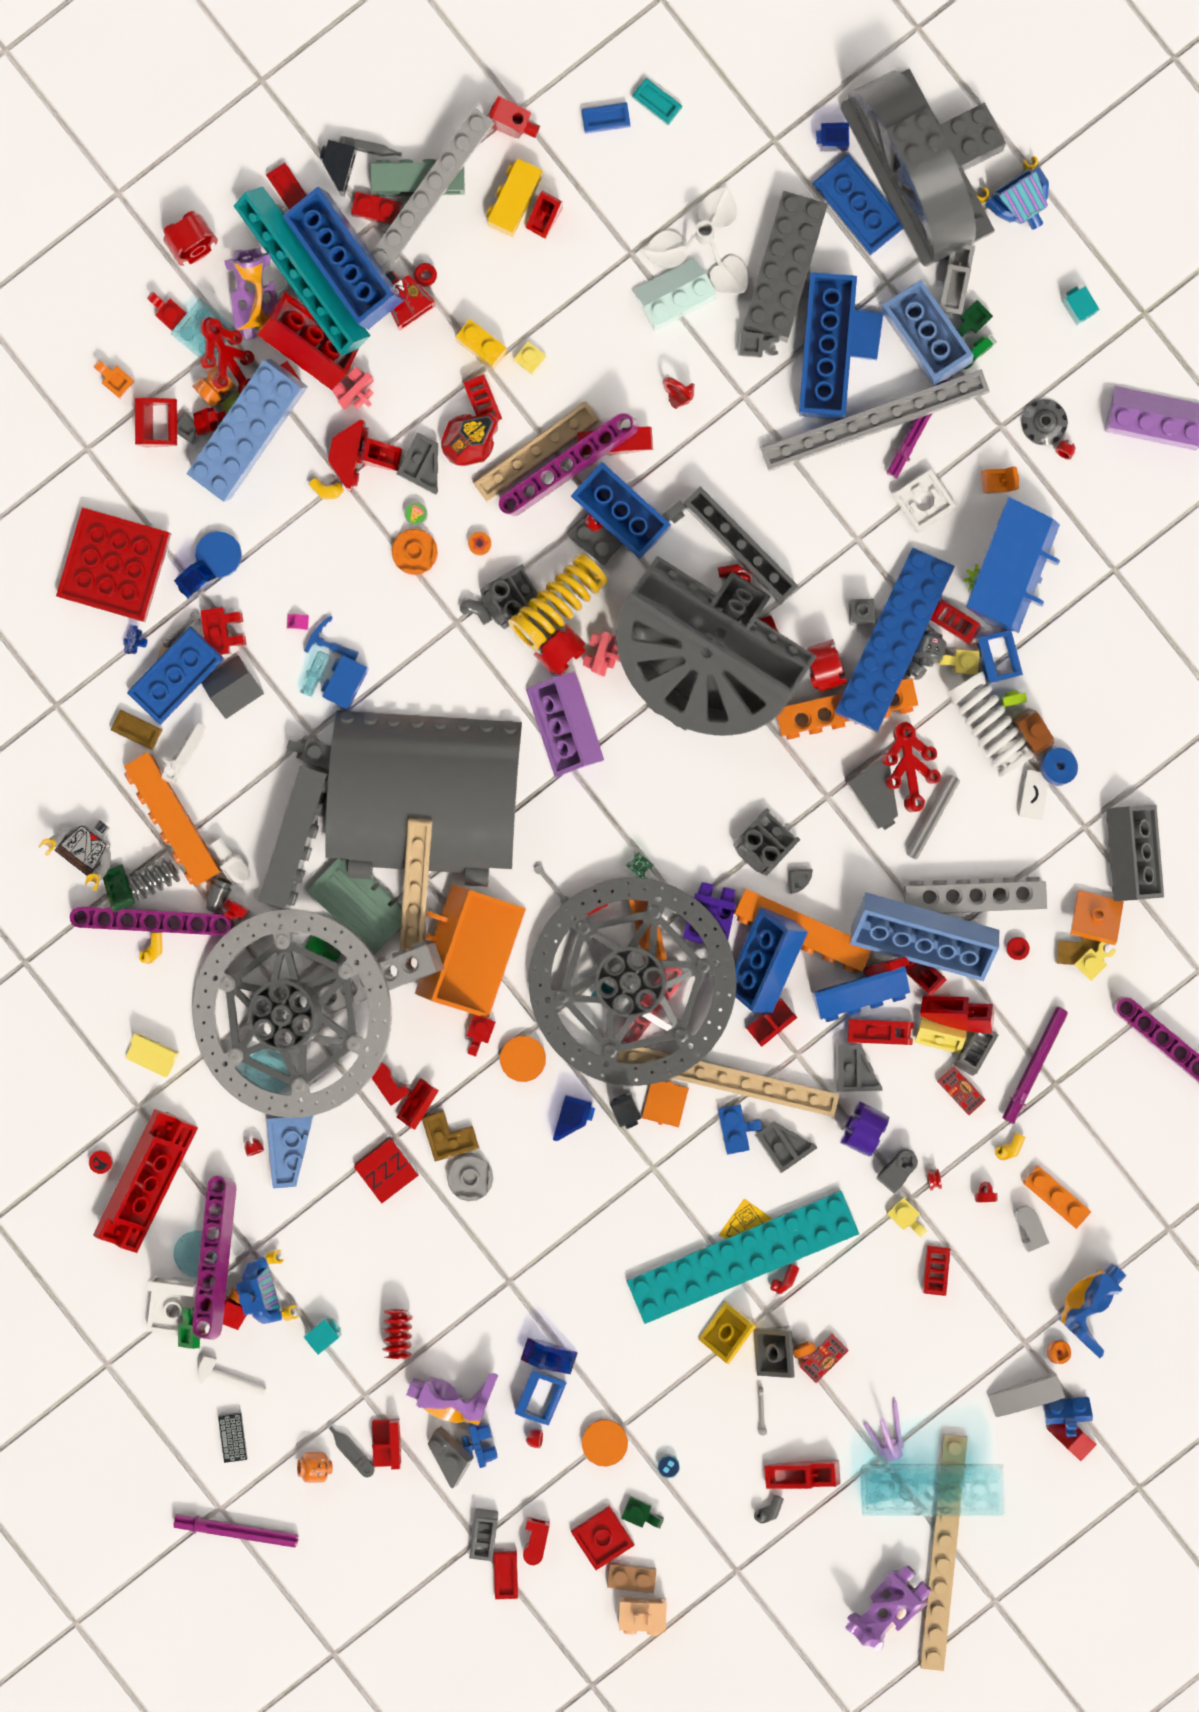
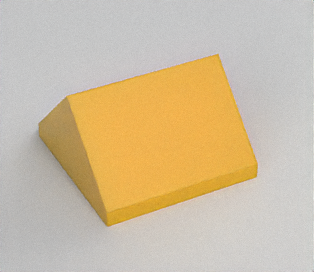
(727, 1332)

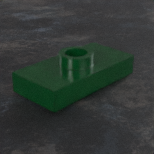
(118, 888)

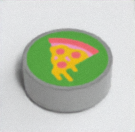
(416, 514)

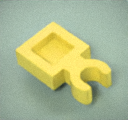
(1092, 962)

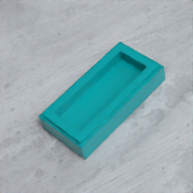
(657, 101)

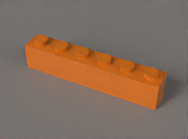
(172, 819)
(820, 937)

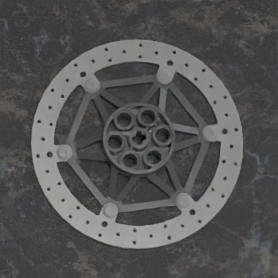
(205, 1016)

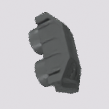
(508, 595)
(765, 843)

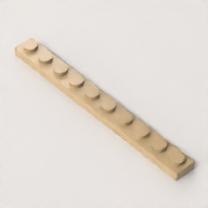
(744, 1083)
(942, 1570)

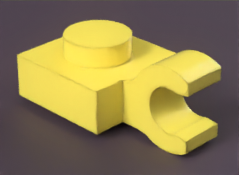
(963, 661)
(905, 1215)

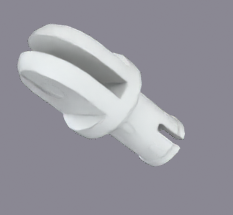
(231, 864)

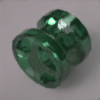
(639, 865)

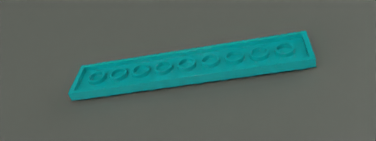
(742, 1257)

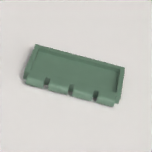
(357, 905)

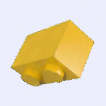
(481, 344)

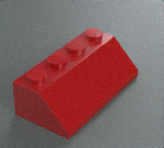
(300, 338)

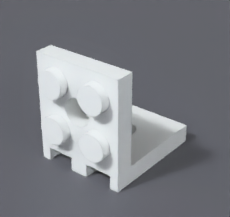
(167, 1292)

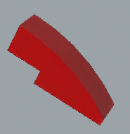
(639, 442)
(958, 1013)
(803, 1474)

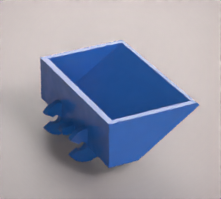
(1013, 566)

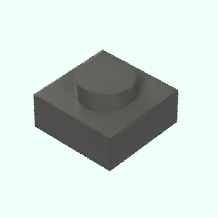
(675, 513)

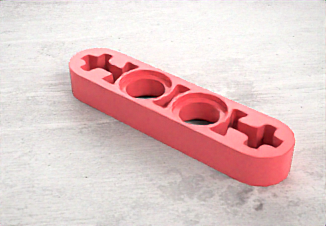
(647, 1001)

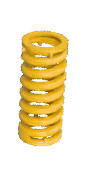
(581, 568)

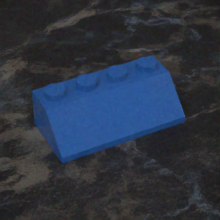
(621, 510)
(767, 960)
(861, 992)

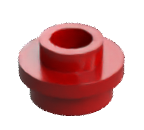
(425, 267)

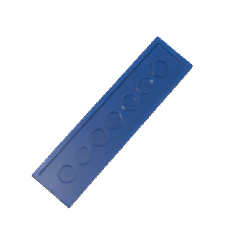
(894, 640)

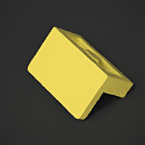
(940, 1036)
(152, 1055)

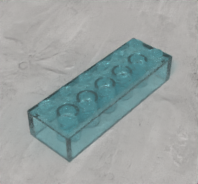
(932, 1490)

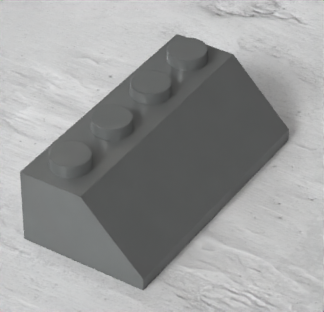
(1135, 852)

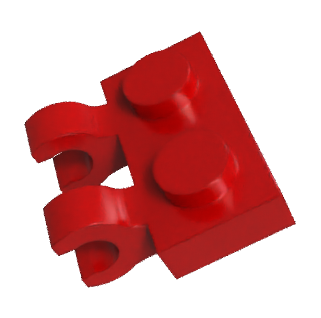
(216, 631)

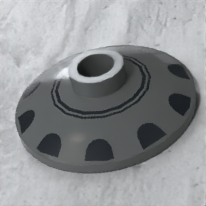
(1034, 428)

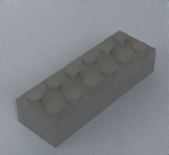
(785, 266)
(294, 839)

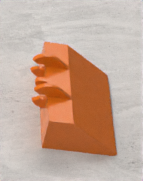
(475, 947)

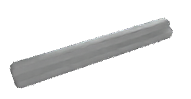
(933, 817)

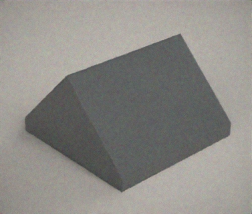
(232, 687)
(774, 1352)

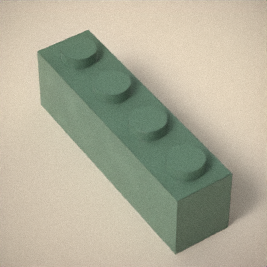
(406, 176)

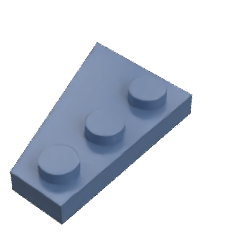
(287, 1148)

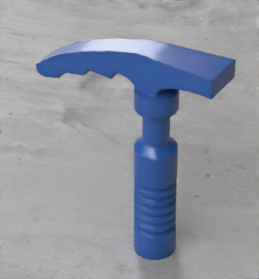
(334, 647)

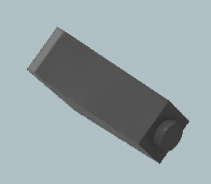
(875, 796)

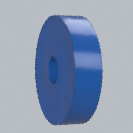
(1049, 768)

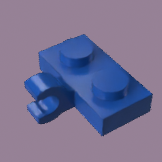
(735, 1128)
(1068, 1412)

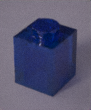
(833, 137)
(194, 579)

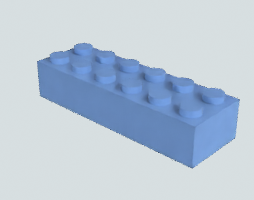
(247, 430)
(924, 936)

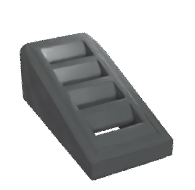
(966, 1066)
(487, 1520)

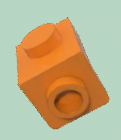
(1000, 480)

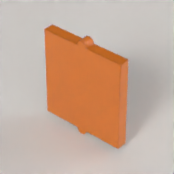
(665, 1103)

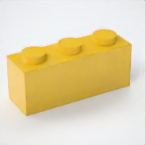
(514, 197)

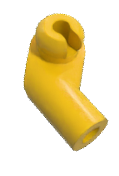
(326, 491)
(153, 951)
(1010, 1150)

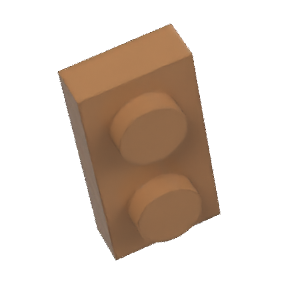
(631, 1578)

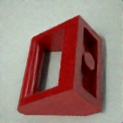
(144, 422)

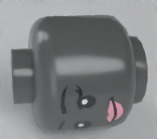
(930, 648)

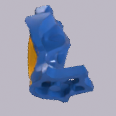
(1091, 1297)

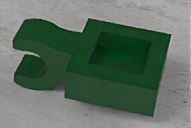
(974, 318)
(638, 1513)

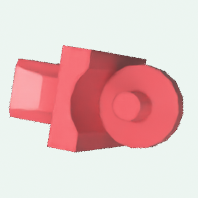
(362, 382)
(606, 654)

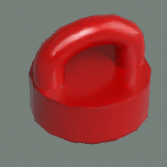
(983, 1197)

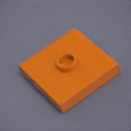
(1096, 917)

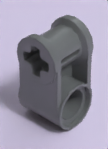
(896, 1174)

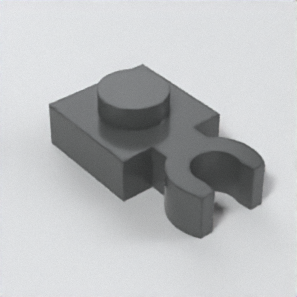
(753, 345)

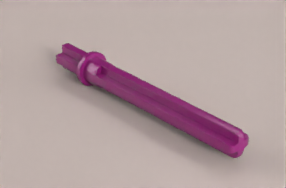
(908, 444)
(1035, 1065)
(235, 1531)

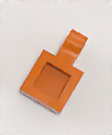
(115, 380)

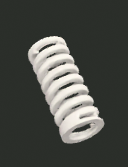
(965, 692)

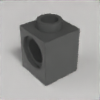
(861, 611)

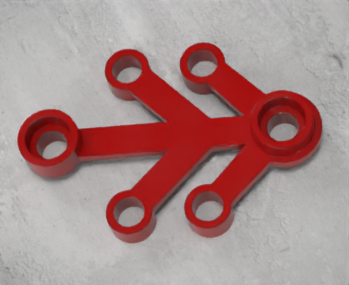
(214, 332)
(909, 763)

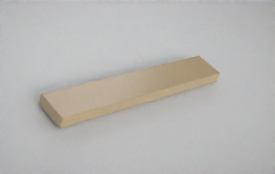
(536, 451)
(415, 882)

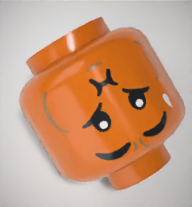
(314, 1467)

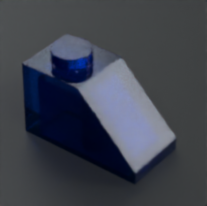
(573, 1116)
(548, 1356)

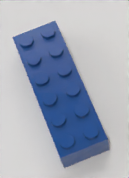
(343, 258)
(827, 345)

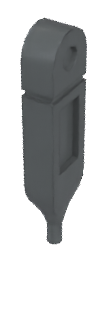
(369, 147)
(353, 1453)

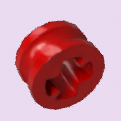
(934, 1179)

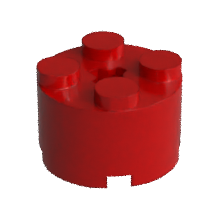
(189, 238)
(560, 650)
(827, 666)

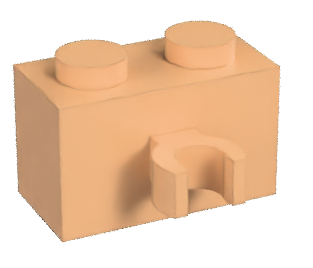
(642, 1615)

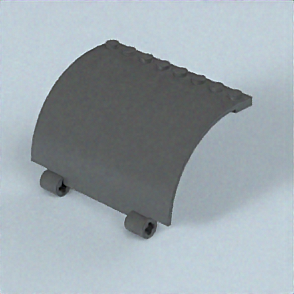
(422, 768)

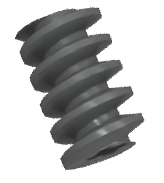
(153, 878)

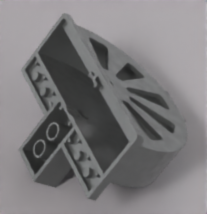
(932, 162)
(705, 652)

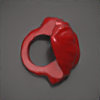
(678, 393)

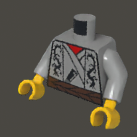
(83, 849)

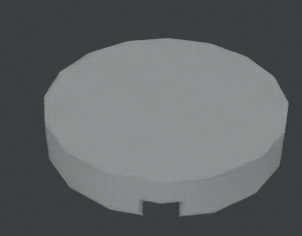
(470, 1178)

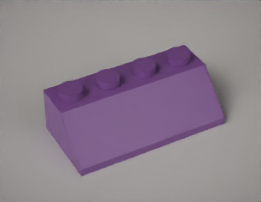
(1154, 418)
(565, 724)

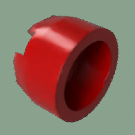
(1065, 450)
(591, 524)
(254, 1148)
(535, 1438)

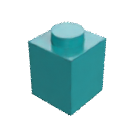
(1080, 304)
(323, 1335)

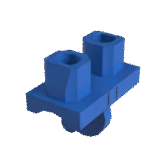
(477, 1434)

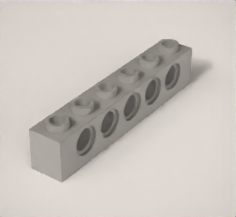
(1035, 899)
(428, 963)

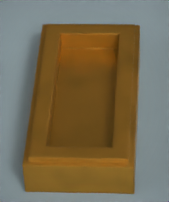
(136, 730)

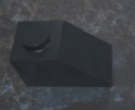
(338, 162)
(625, 1110)

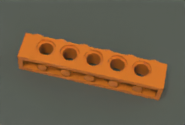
(786, 719)

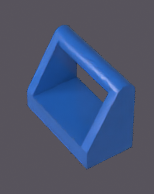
(987, 659)
(527, 1393)

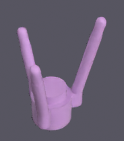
(890, 1447)

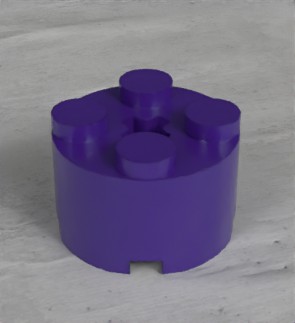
(864, 1129)

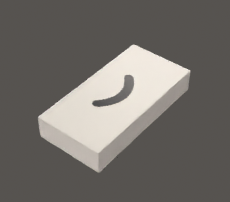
(1033, 795)

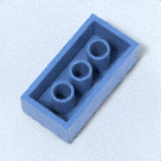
(927, 333)

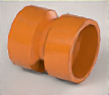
(208, 392)

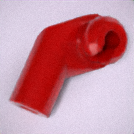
(725, 571)
(787, 1282)

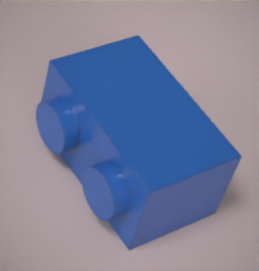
(344, 682)

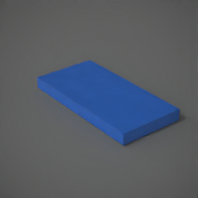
(858, 204)
(175, 675)

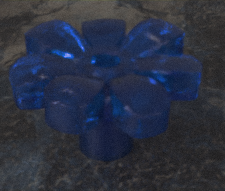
(134, 640)

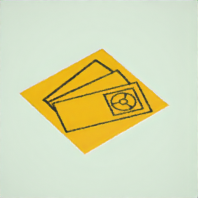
(744, 1218)

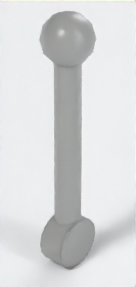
(195, 616)
(540, 870)
(762, 1430)

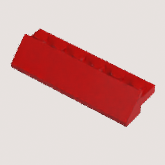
(145, 1181)

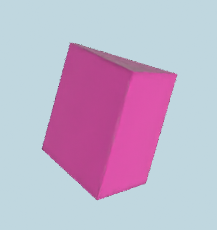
(297, 621)

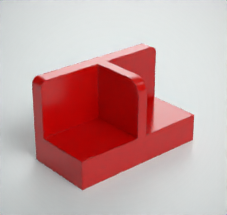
(771, 1024)
(386, 1443)

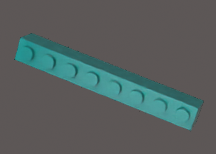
(300, 270)

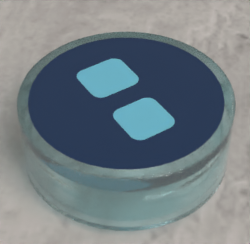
(668, 1466)

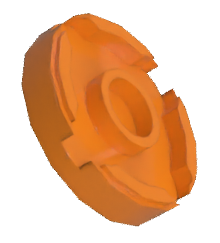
(414, 551)
(523, 1058)
(604, 1442)

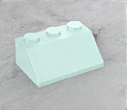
(675, 294)

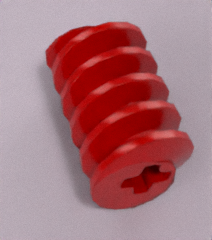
(398, 1334)

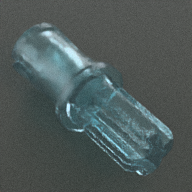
(314, 674)

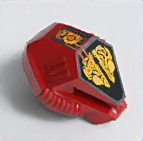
(469, 439)

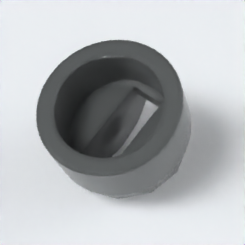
(916, 668)

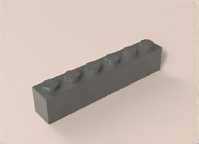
(740, 545)

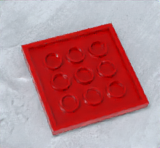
(113, 564)

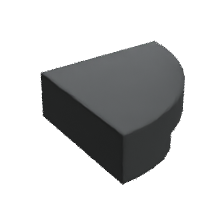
(186, 428)
(799, 879)

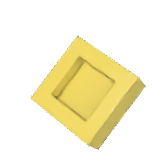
(530, 358)

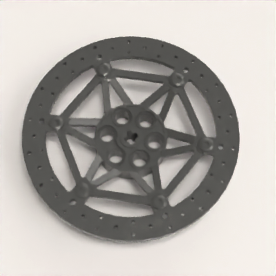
(567, 997)

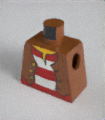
(1034, 731)

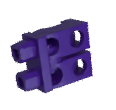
(721, 909)

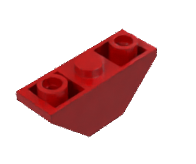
(346, 453)

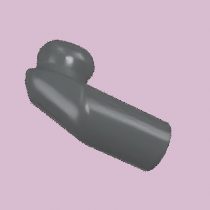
(476, 607)
(769, 1512)

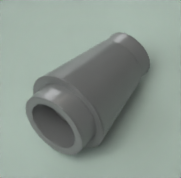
(218, 892)

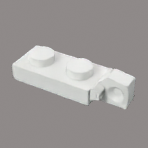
(184, 754)

